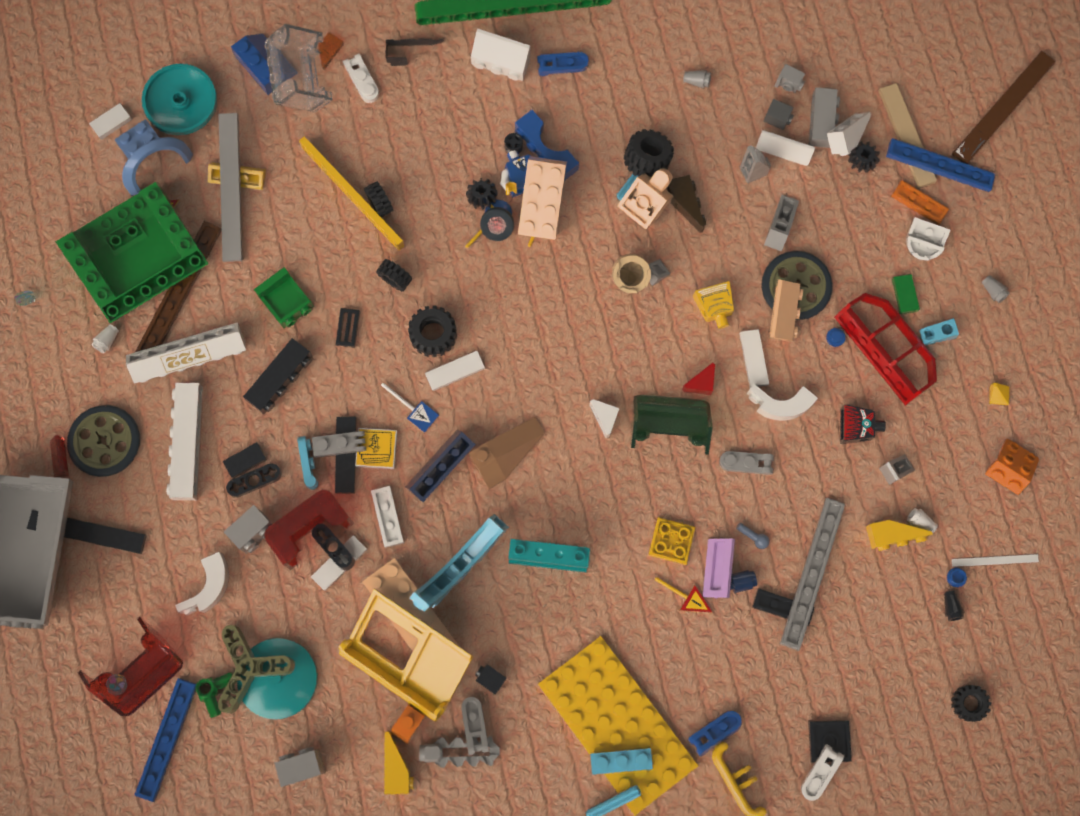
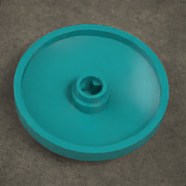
(179, 99)
(285, 694)

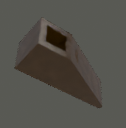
(686, 202)

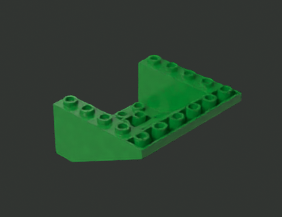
(132, 252)

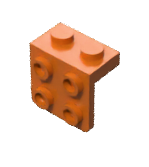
(1013, 467)

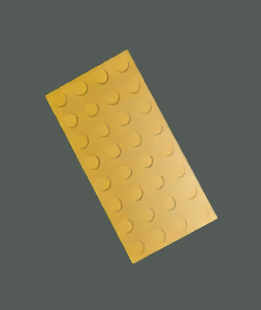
(614, 715)

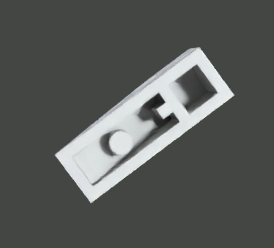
(848, 134)

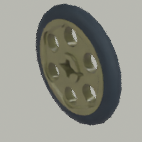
(814, 266)
(119, 460)

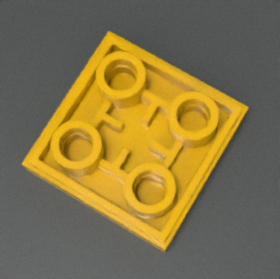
(671, 541)

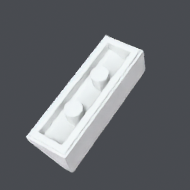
(785, 148)

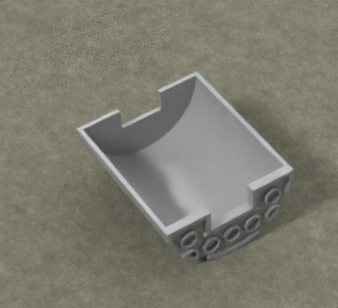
(28, 556)

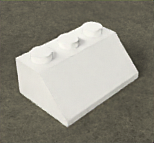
(500, 55)

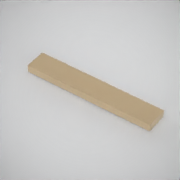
(904, 129)

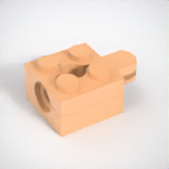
(647, 197)

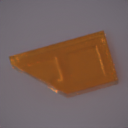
(329, 49)

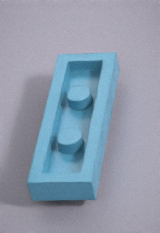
(621, 761)

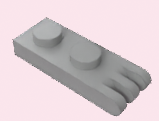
(338, 444)

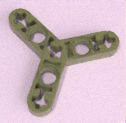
(254, 663)

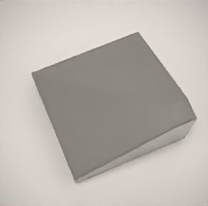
(658, 272)

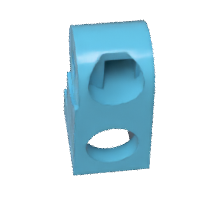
(939, 332)

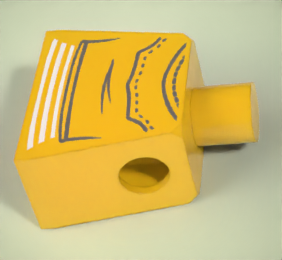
(715, 303)

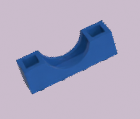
(530, 129)

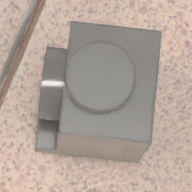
(790, 79)

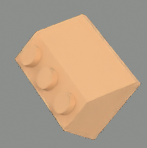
(785, 311)

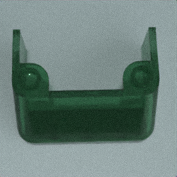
(671, 417)

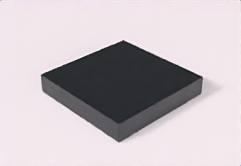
(832, 733)

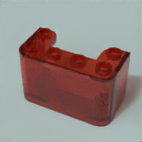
(300, 521)

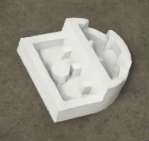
(926, 239)

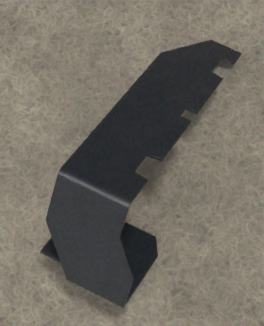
(401, 61)

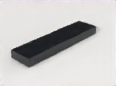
(345, 463)

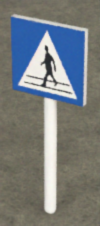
(421, 416)

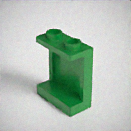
(284, 298)

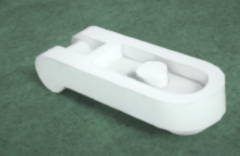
(362, 79)
(821, 773)

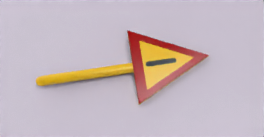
(693, 601)

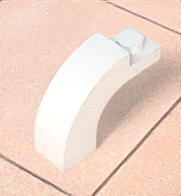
(785, 409)
(214, 589)

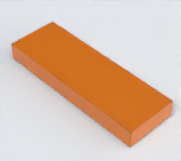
(920, 202)

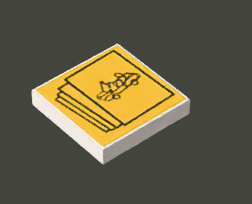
(379, 449)

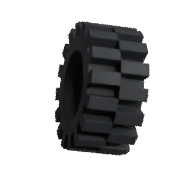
(378, 199)
(394, 275)
(979, 694)

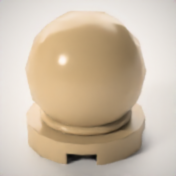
(631, 273)

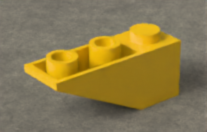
(890, 532)

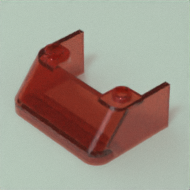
(143, 675)

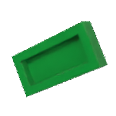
(905, 294)

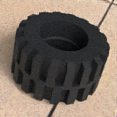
(646, 143)
(428, 316)

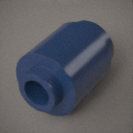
(743, 581)

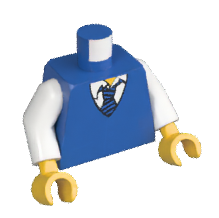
(514, 174)

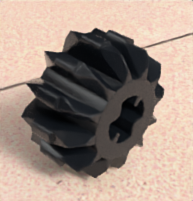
(865, 151)
(485, 199)

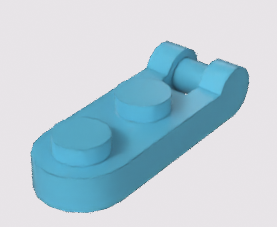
(307, 463)

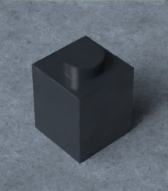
(490, 678)

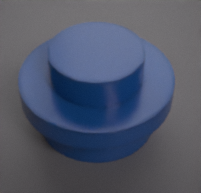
(835, 337)
(956, 577)

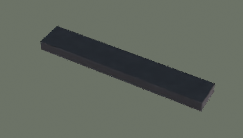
(98, 534)

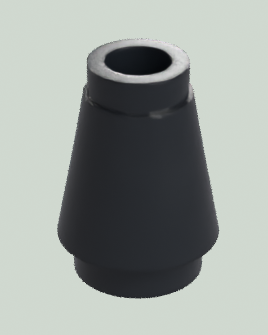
(953, 607)

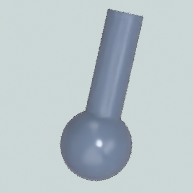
(760, 540)

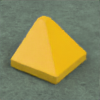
(999, 394)

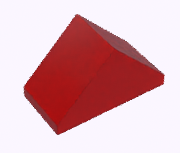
(702, 382)

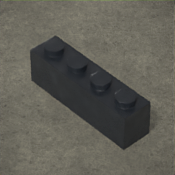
(278, 376)

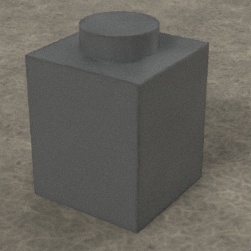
(779, 114)

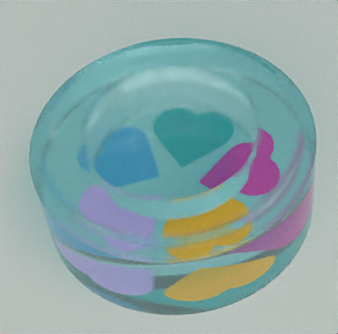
(25, 298)
(116, 684)

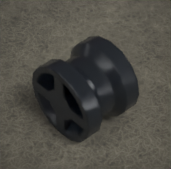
(513, 139)

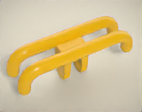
(730, 781)

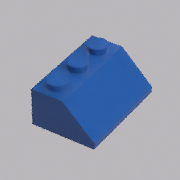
(253, 56)

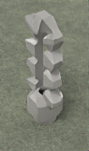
(434, 753)

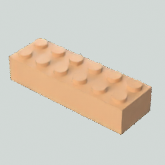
(397, 586)

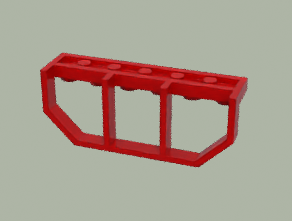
(877, 354)

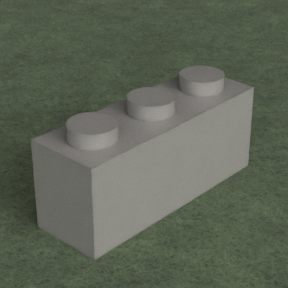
(823, 116)

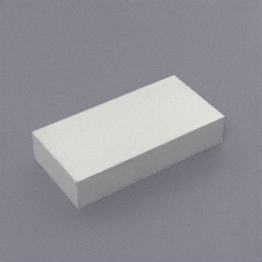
(110, 121)

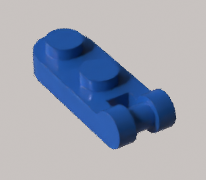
(562, 63)
(716, 732)

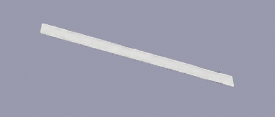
(995, 560)

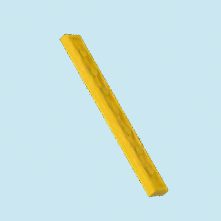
(351, 193)

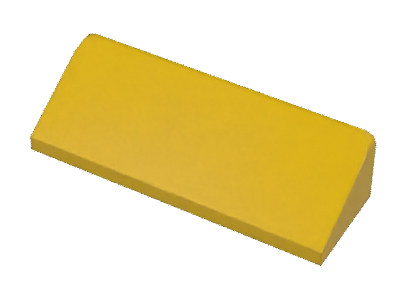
(249, 176)

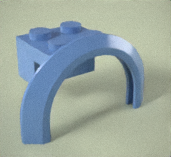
(139, 144)

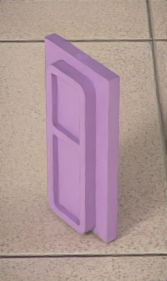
(718, 568)

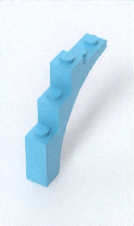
(458, 567)

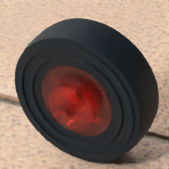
(497, 224)

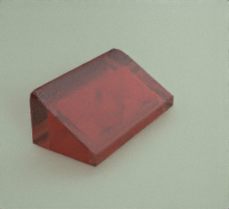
(59, 456)

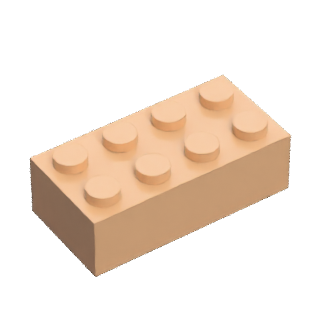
(542, 197)

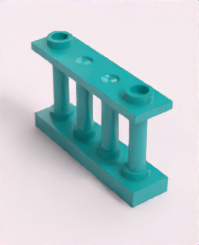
(548, 555)

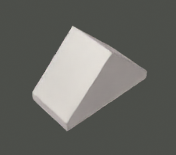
(605, 415)

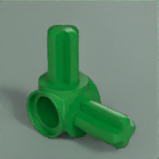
(210, 698)

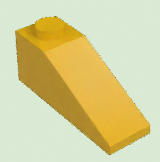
(396, 773)

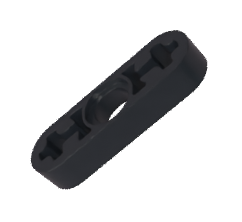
(243, 491)
(340, 550)

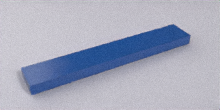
(940, 165)
(166, 740)

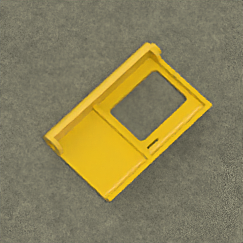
(431, 671)

